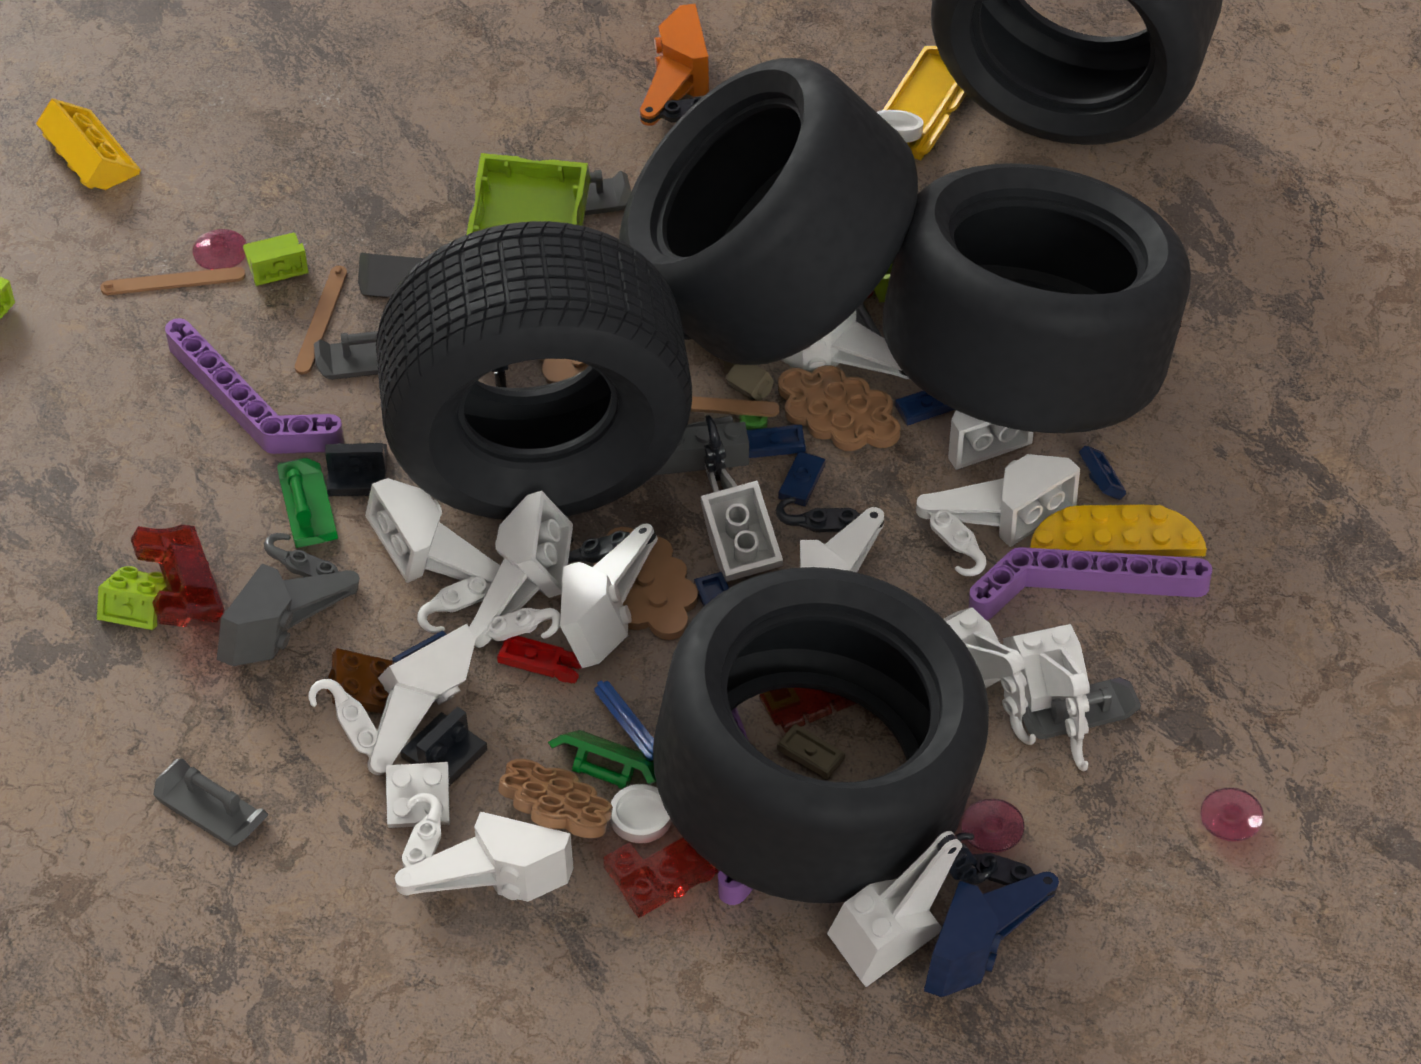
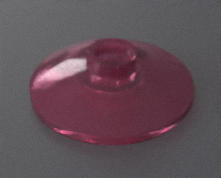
(219, 249)
(1235, 805)
(997, 816)

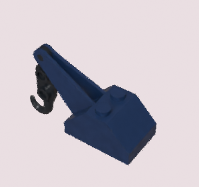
(981, 921)

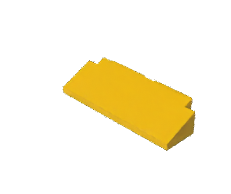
(930, 94)

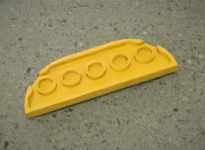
(1120, 529)

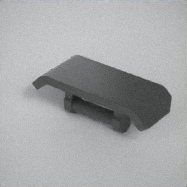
(607, 194)
(382, 273)
(347, 359)
(1108, 703)
(207, 803)

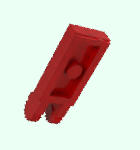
(539, 658)

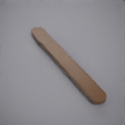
(171, 281)
(321, 319)
(734, 406)

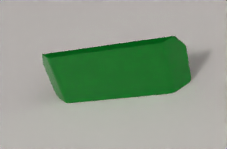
(306, 502)
(591, 743)

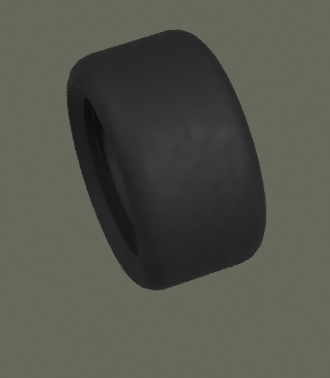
(1073, 82)
(773, 209)
(1036, 298)
(838, 637)

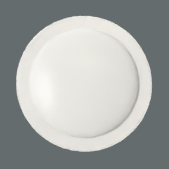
(906, 123)
(639, 814)

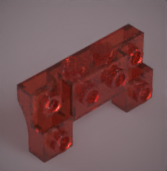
(186, 573)
(659, 877)

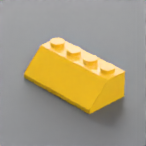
(86, 145)

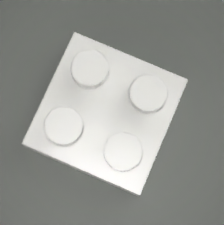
(410, 780)

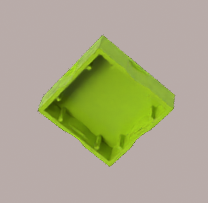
(528, 190)

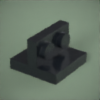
(355, 468)
(446, 741)

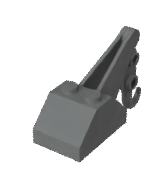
(268, 605)

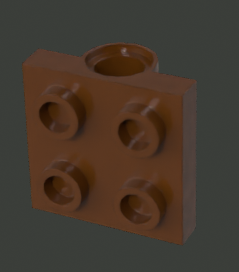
(359, 678)

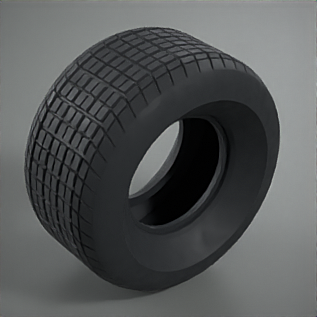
(524, 298)

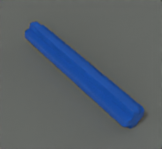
(626, 718)

